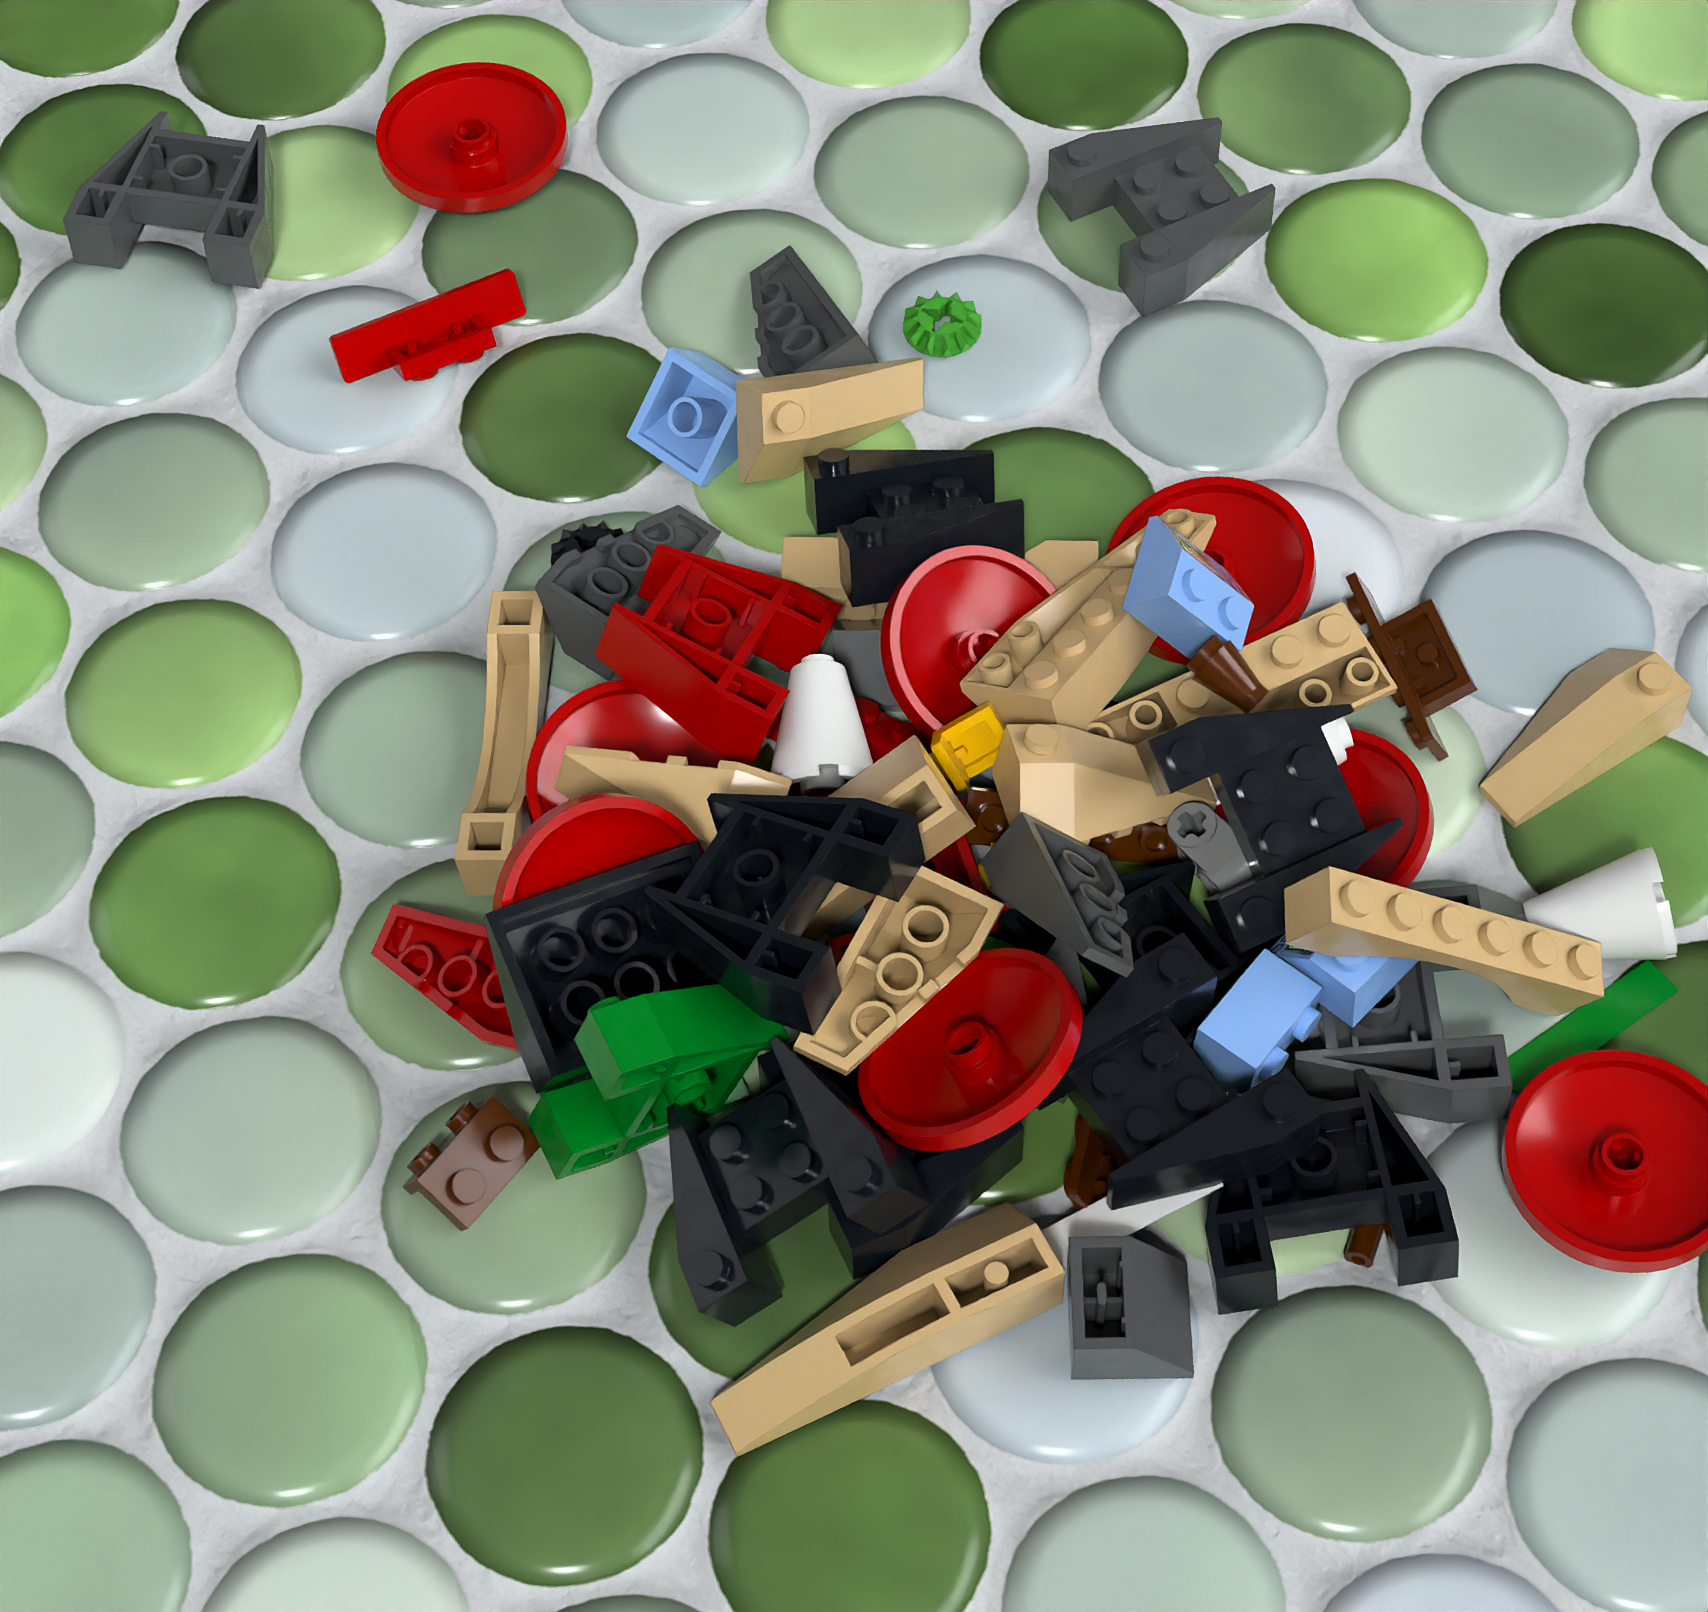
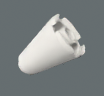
(819, 729)
(1614, 906)

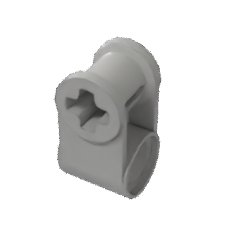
(1209, 845)

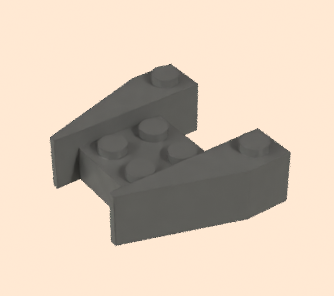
(186, 185)
(1170, 198)
(1406, 1051)

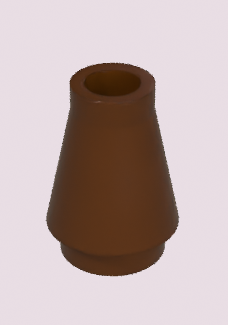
(1227, 674)

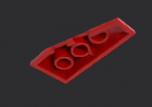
(449, 966)

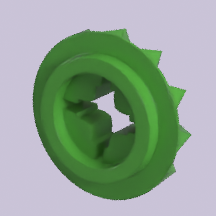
(953, 336)

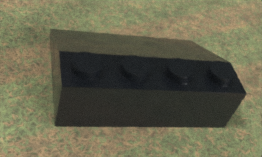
(580, 947)

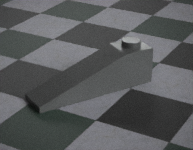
(799, 321)
(587, 584)
(1062, 889)

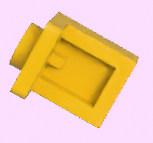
(968, 745)

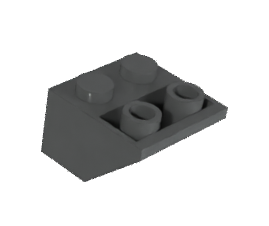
(1127, 1310)

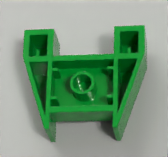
(643, 1058)

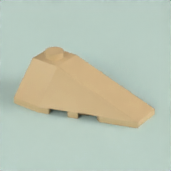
(819, 410)
(1587, 728)
(1082, 782)
(670, 785)
(898, 964)

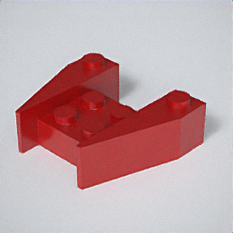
(701, 637)

